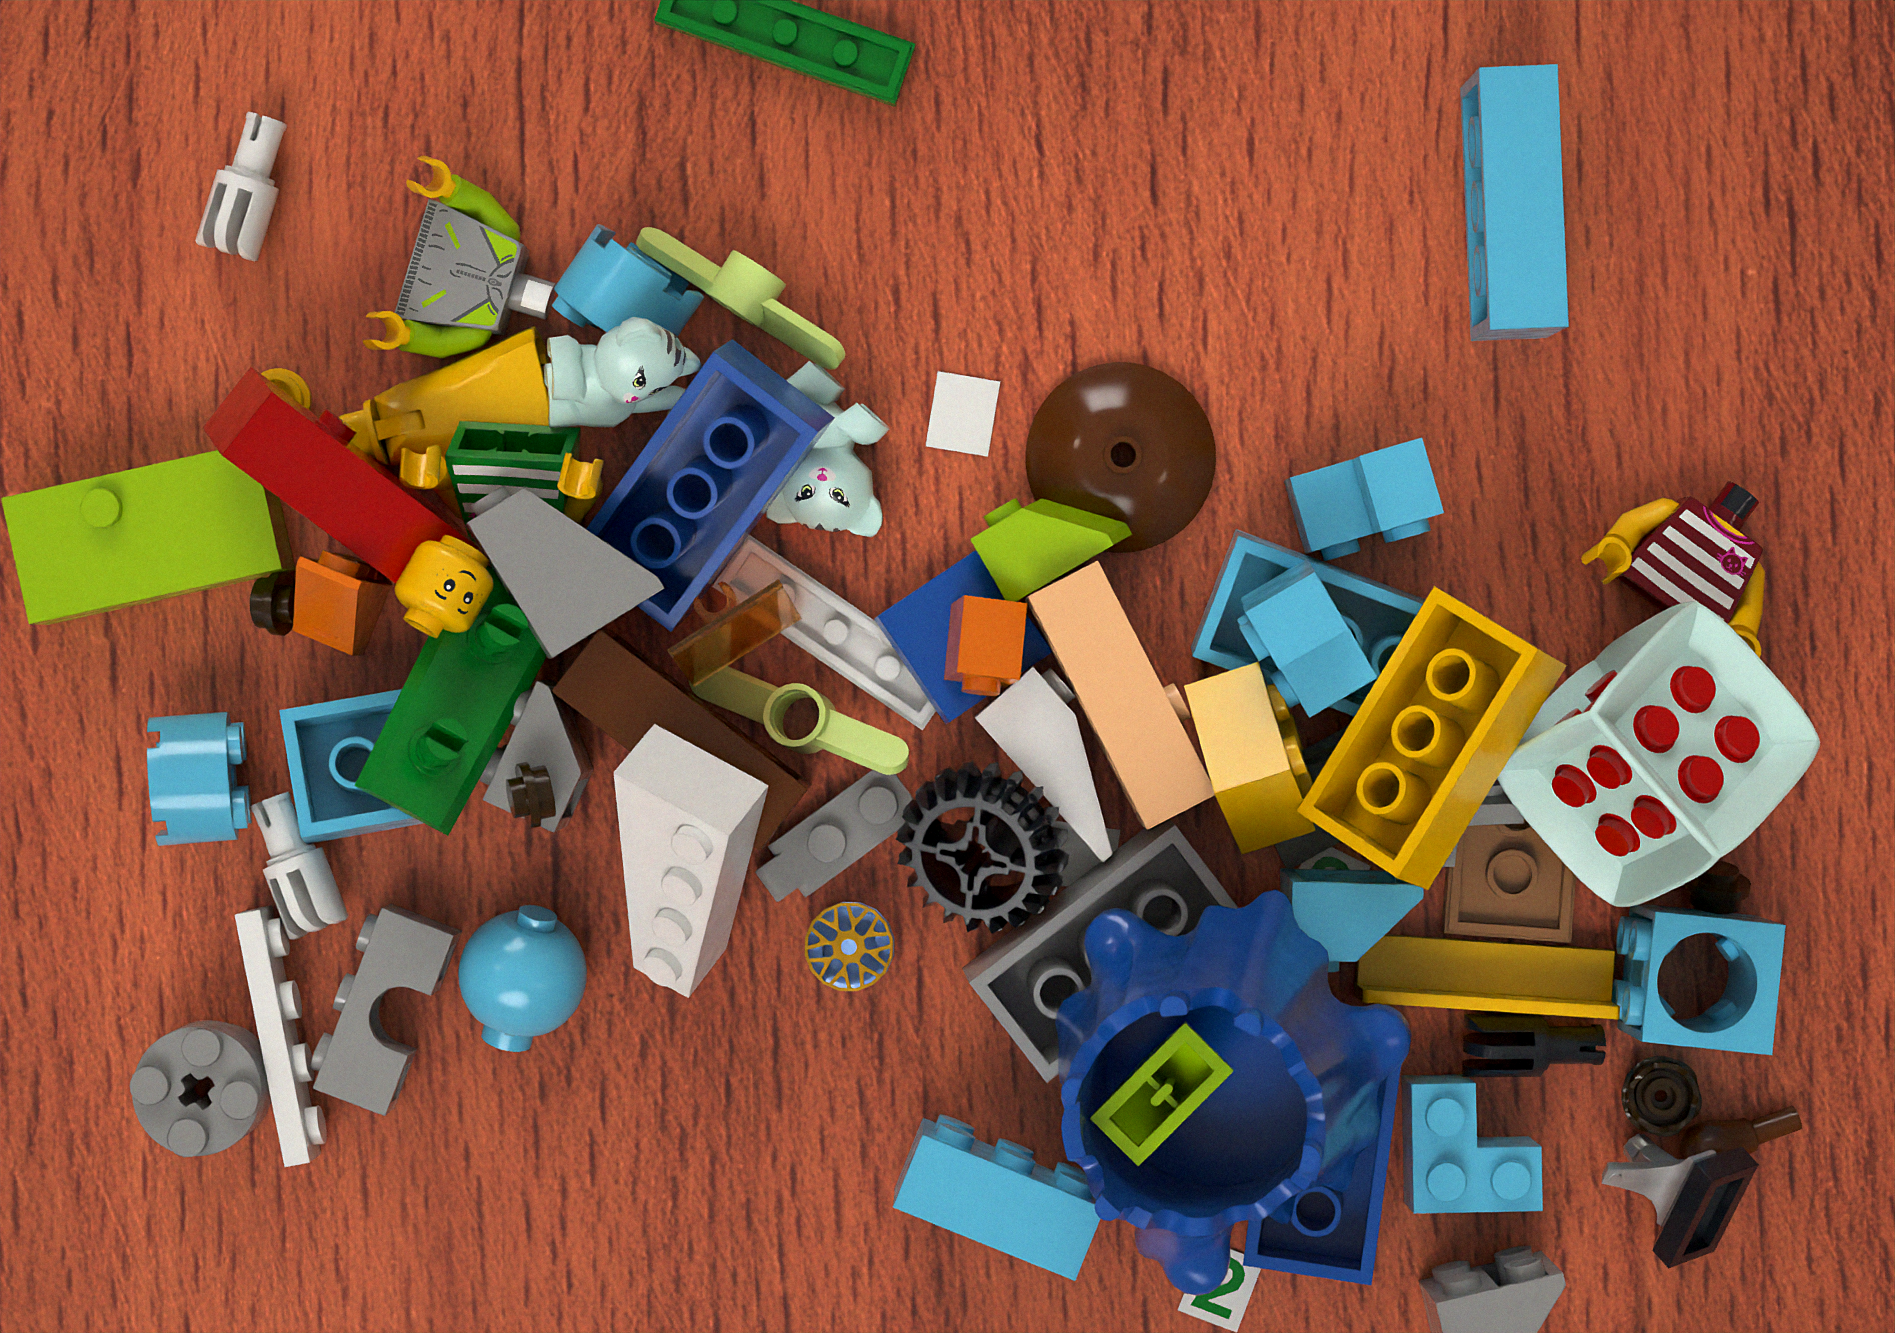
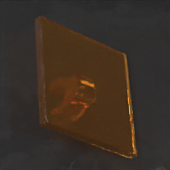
(733, 630)

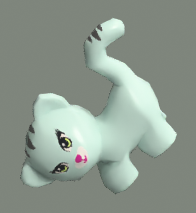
(617, 377)
(832, 484)

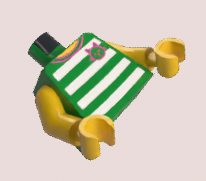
(507, 455)

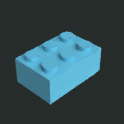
(998, 1196)

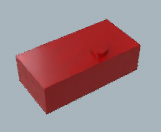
(325, 475)

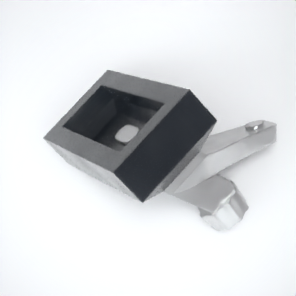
(1690, 1195)

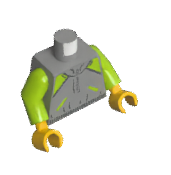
(461, 273)

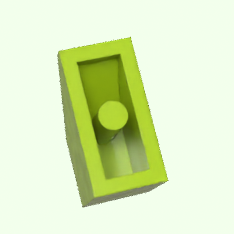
(1040, 543)

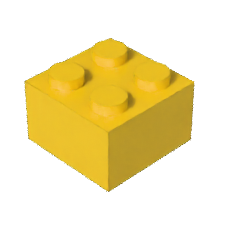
(1252, 756)

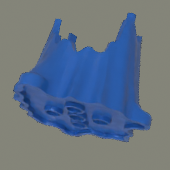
(1273, 1128)

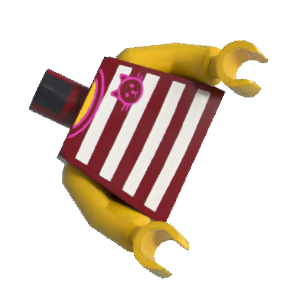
(1688, 554)

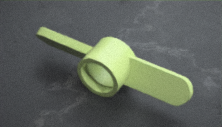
(747, 292)
(832, 733)

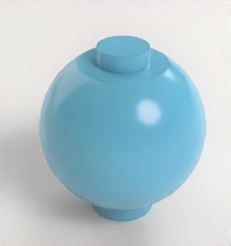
(522, 976)

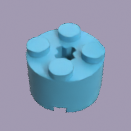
(619, 283)
(196, 778)

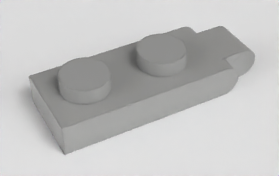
(835, 835)

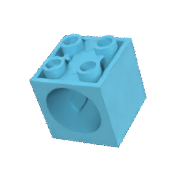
(1747, 1009)

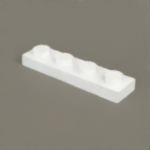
(286, 1061)

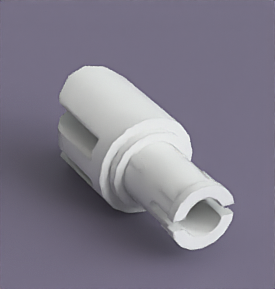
(243, 193)
(297, 871)

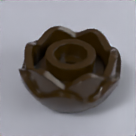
(1675, 1110)

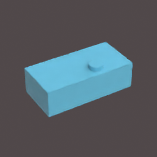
(1514, 203)
(1372, 610)

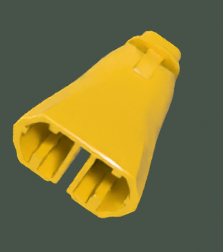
(488, 386)

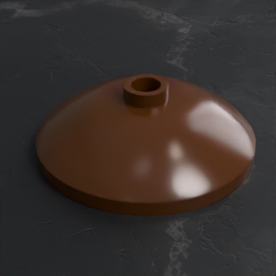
(1133, 406)

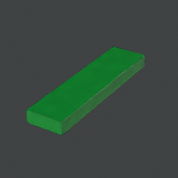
(798, 41)

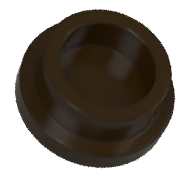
(273, 603)
(531, 794)
(1719, 889)

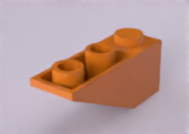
(338, 600)

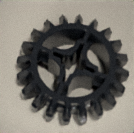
(1010, 828)

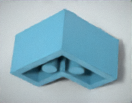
(1363, 496)
(1306, 639)
(1452, 1167)

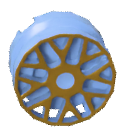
(849, 946)

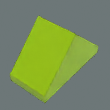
(1161, 1093)

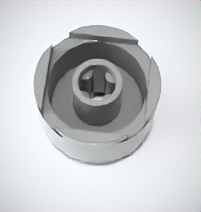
(171, 1069)

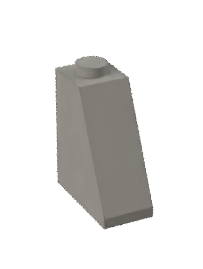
(556, 568)

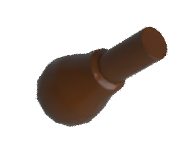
(1731, 1134)

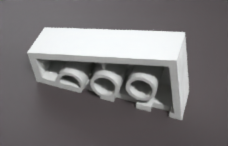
(684, 854)

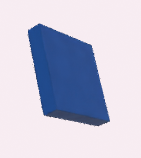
(920, 629)

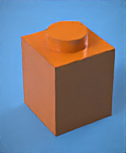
(985, 644)

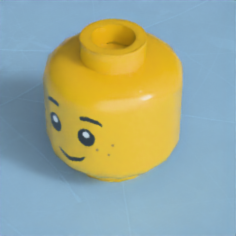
(444, 586)

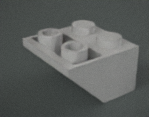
(543, 736)
(1493, 1297)

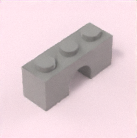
(360, 1058)

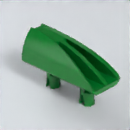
(453, 713)

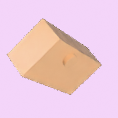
(1122, 695)

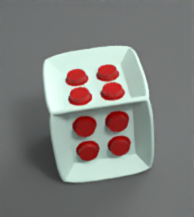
(1659, 756)

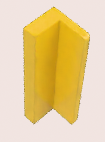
(1488, 976)

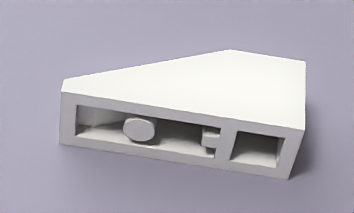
(1046, 744)

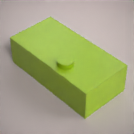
(143, 537)

